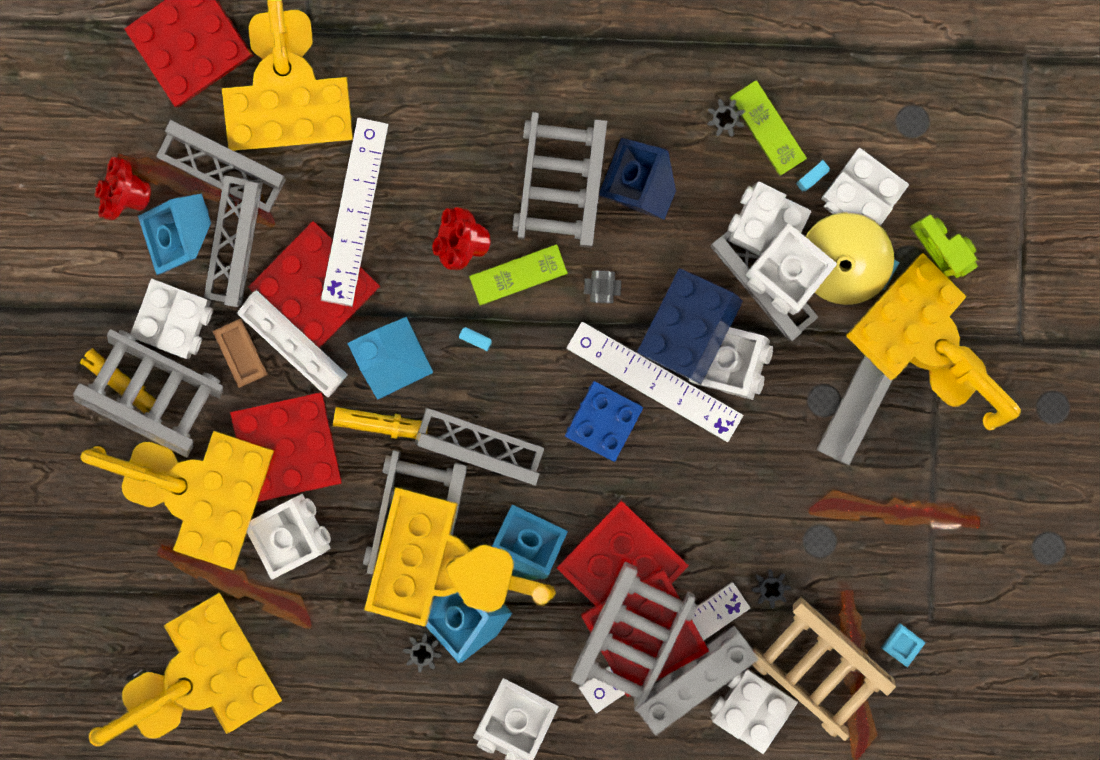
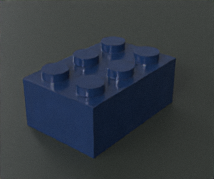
(690, 326)

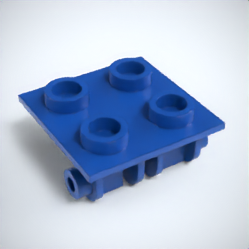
(603, 421)

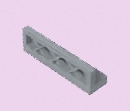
(219, 153)
(242, 245)
(739, 269)
(854, 412)
(477, 458)

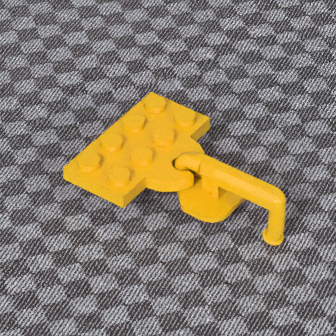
(288, 107)
(915, 326)
(217, 495)
(417, 564)
(216, 670)

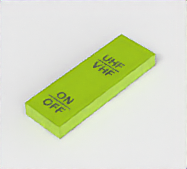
(768, 128)
(518, 275)

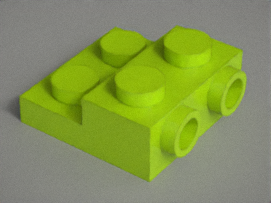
(951, 254)

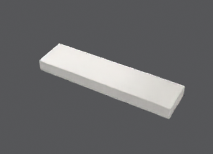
(292, 343)

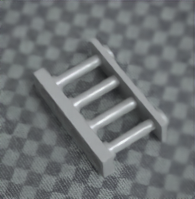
(585, 198)
(149, 424)
(451, 478)
(615, 612)
(697, 680)

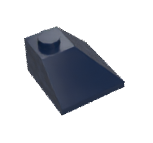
(640, 178)

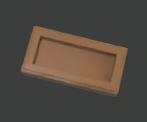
(240, 353)

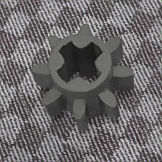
(718, 120)
(602, 287)
(430, 647)

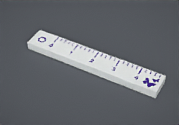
(354, 212)
(654, 381)
(708, 618)

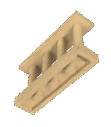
(852, 659)

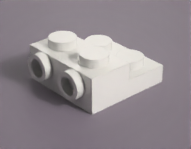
(864, 188)
(764, 217)
(790, 270)
(172, 319)
(739, 364)
(288, 536)
(752, 710)
(515, 722)

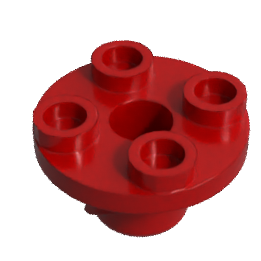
(121, 190)
(460, 239)

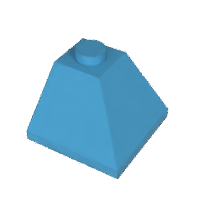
(175, 231)
(390, 357)
(530, 542)
(464, 628)

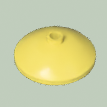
(864, 245)

